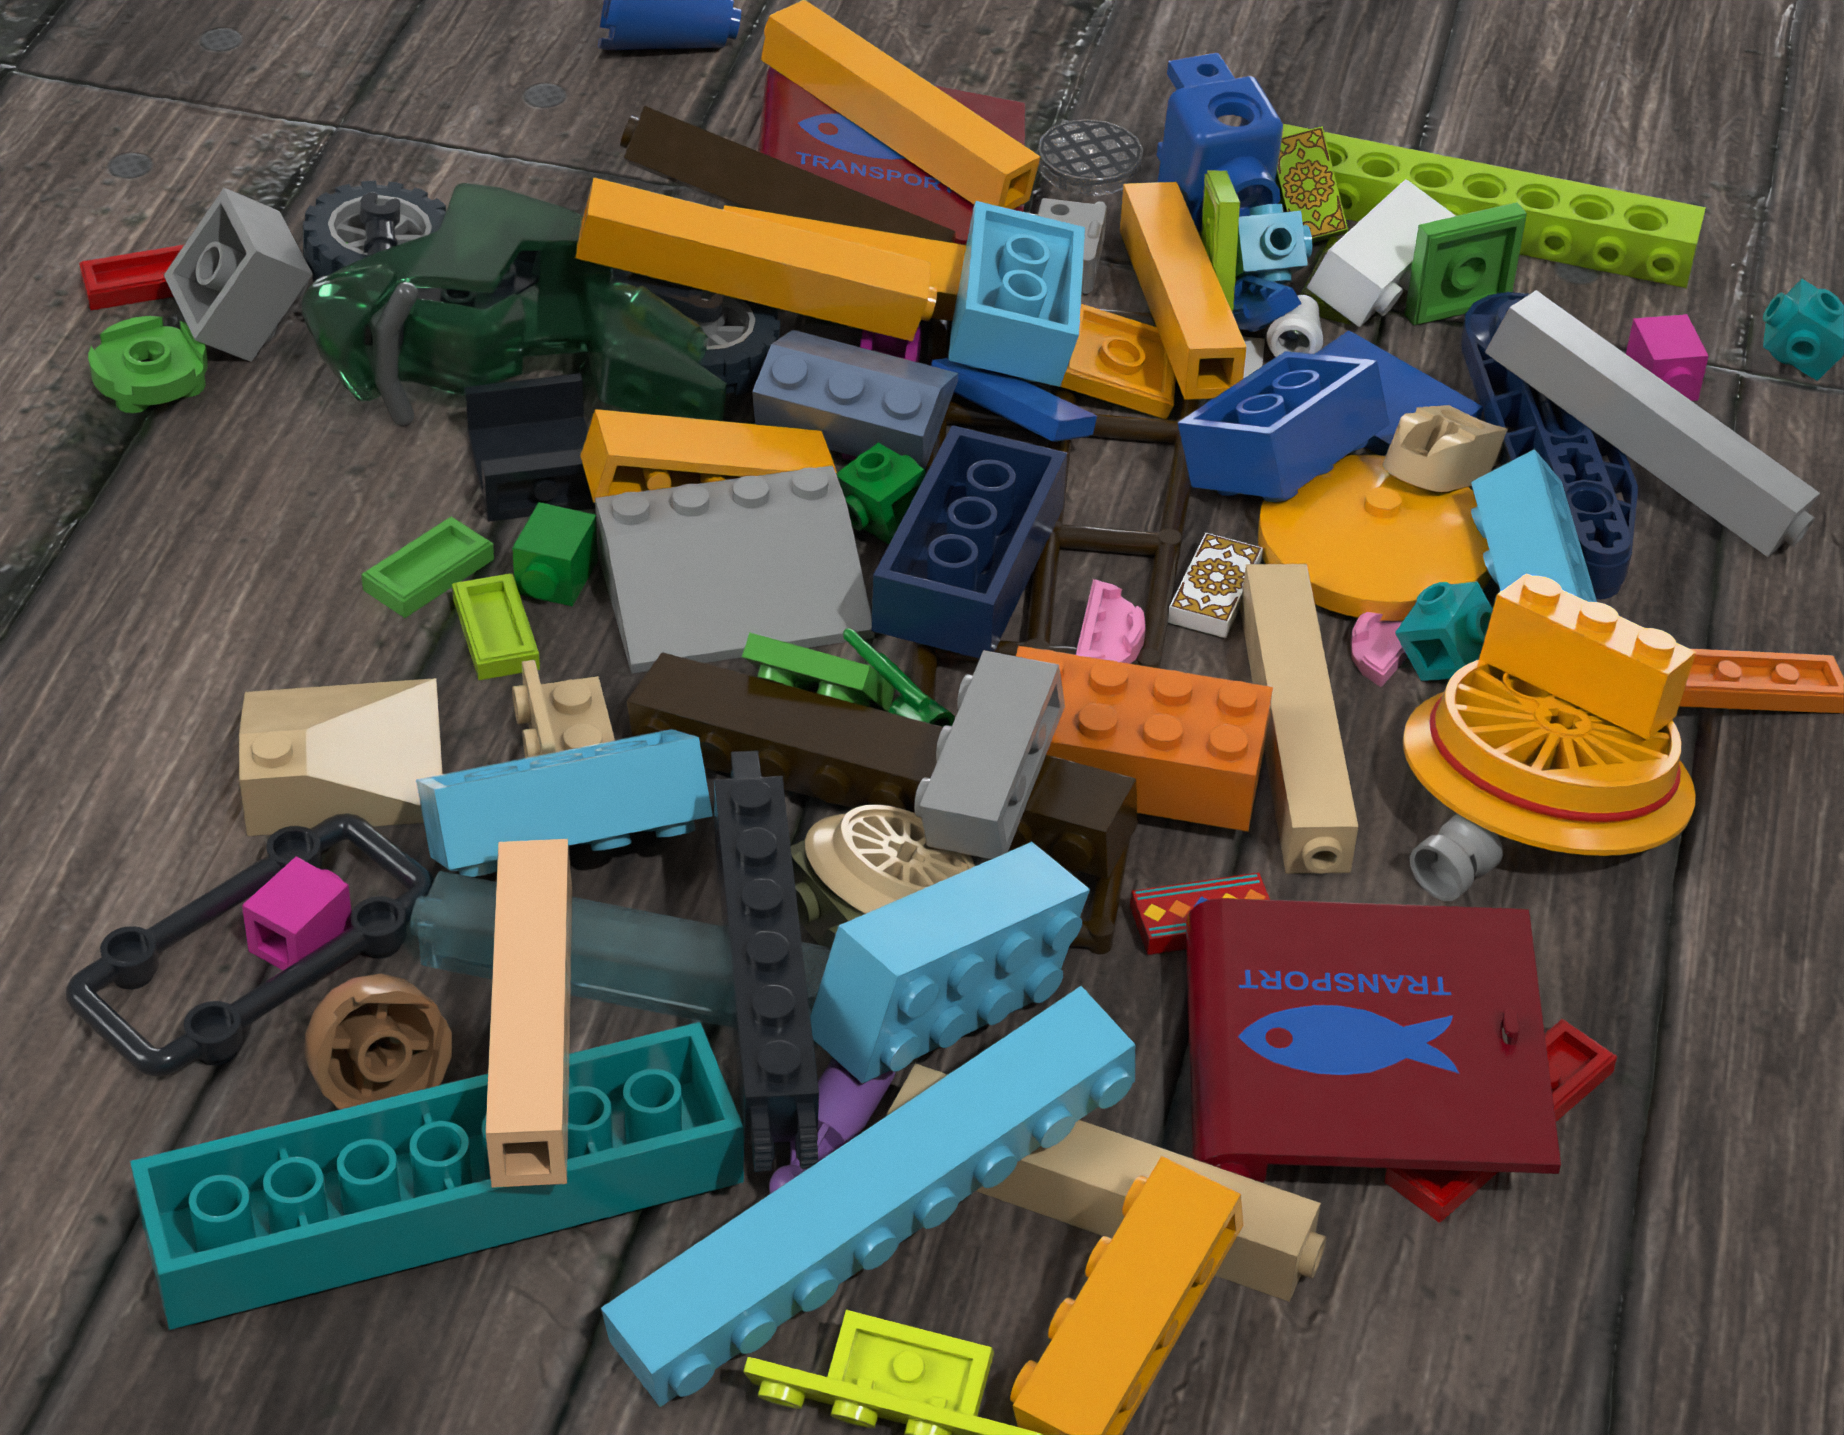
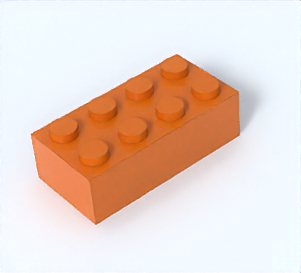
(1180, 734)

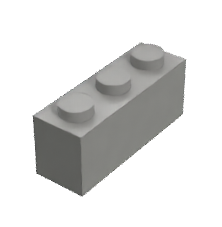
(990, 755)

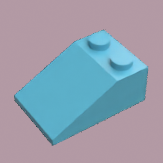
(1018, 295)

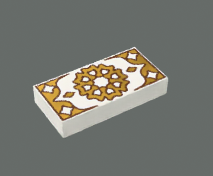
(1213, 585)

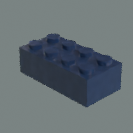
(969, 542)

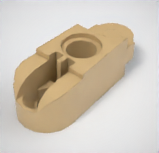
(1443, 448)

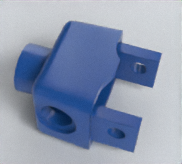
(1200, 142)

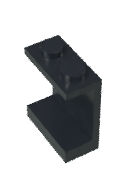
(528, 444)

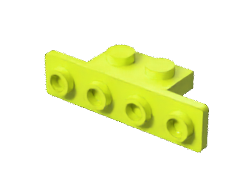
(894, 1375)

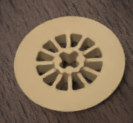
(878, 856)

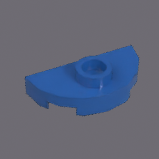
(1261, 302)

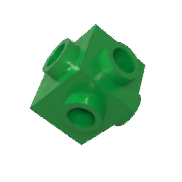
(880, 490)

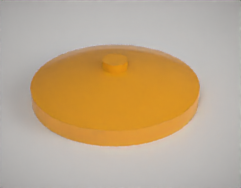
(1374, 538)

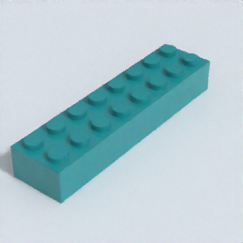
(412, 1179)

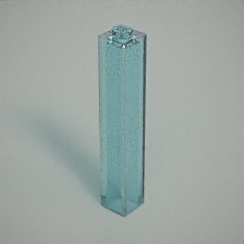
(615, 951)

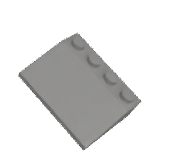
(729, 559)

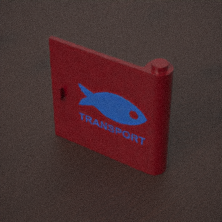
(1366, 1038)

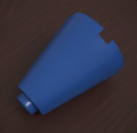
(668, 24)

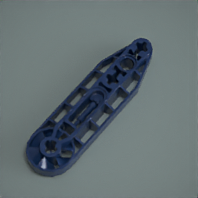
(1563, 442)

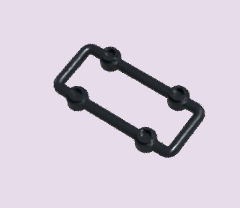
(216, 1027)

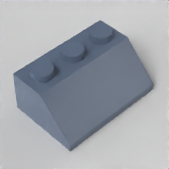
(853, 396)

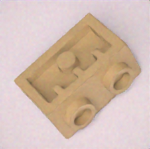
(560, 713)

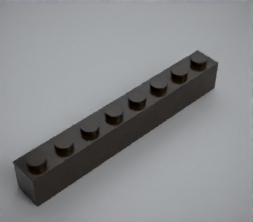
(870, 756)

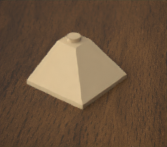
(337, 753)

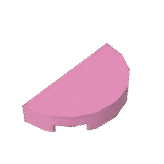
(1111, 626)
(1376, 647)

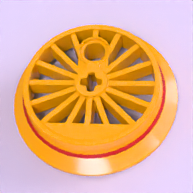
(1546, 767)

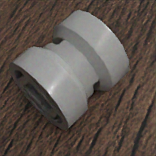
(1462, 853)

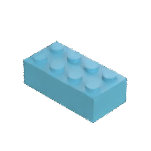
(571, 794)
(946, 961)

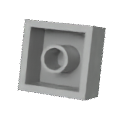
(238, 275)

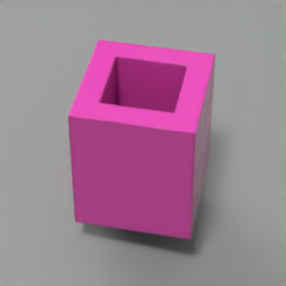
(1670, 351)
(296, 913)

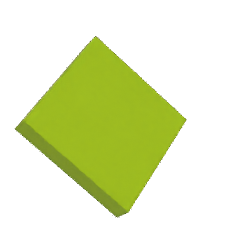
(1220, 228)

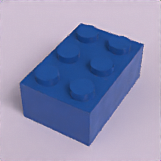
(1284, 425)

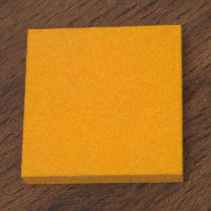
(1121, 363)

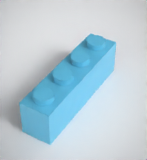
(1529, 526)

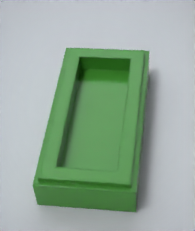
(427, 567)

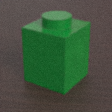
(555, 554)

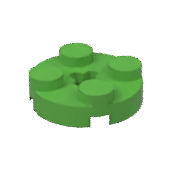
(174, 370)

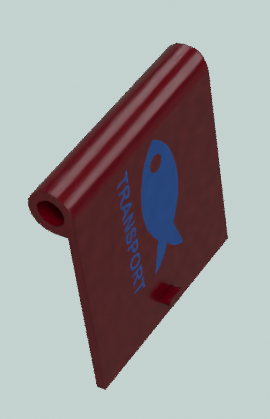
(824, 142)

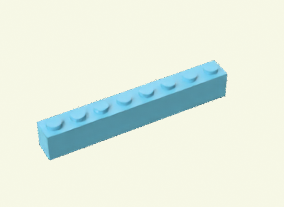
(869, 1197)

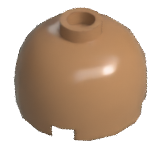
(376, 1041)

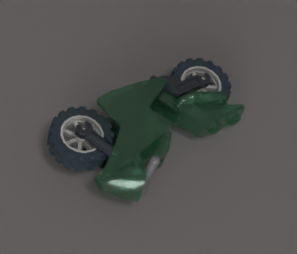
(498, 280)

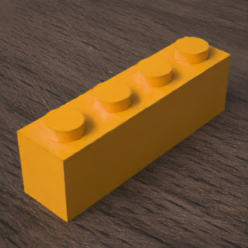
(662, 452)
(1132, 1305)

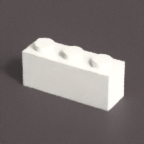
(1376, 256)

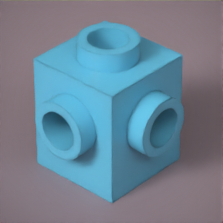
(1272, 244)

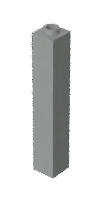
(1653, 424)

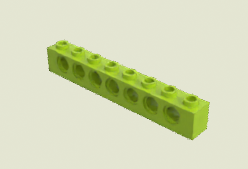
(1564, 217)

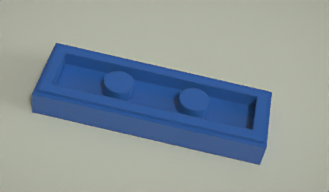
(1021, 402)

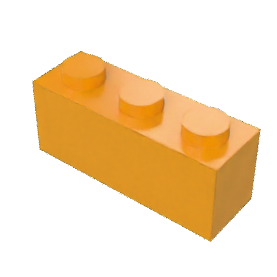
(1587, 655)

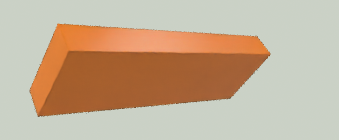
(1764, 681)

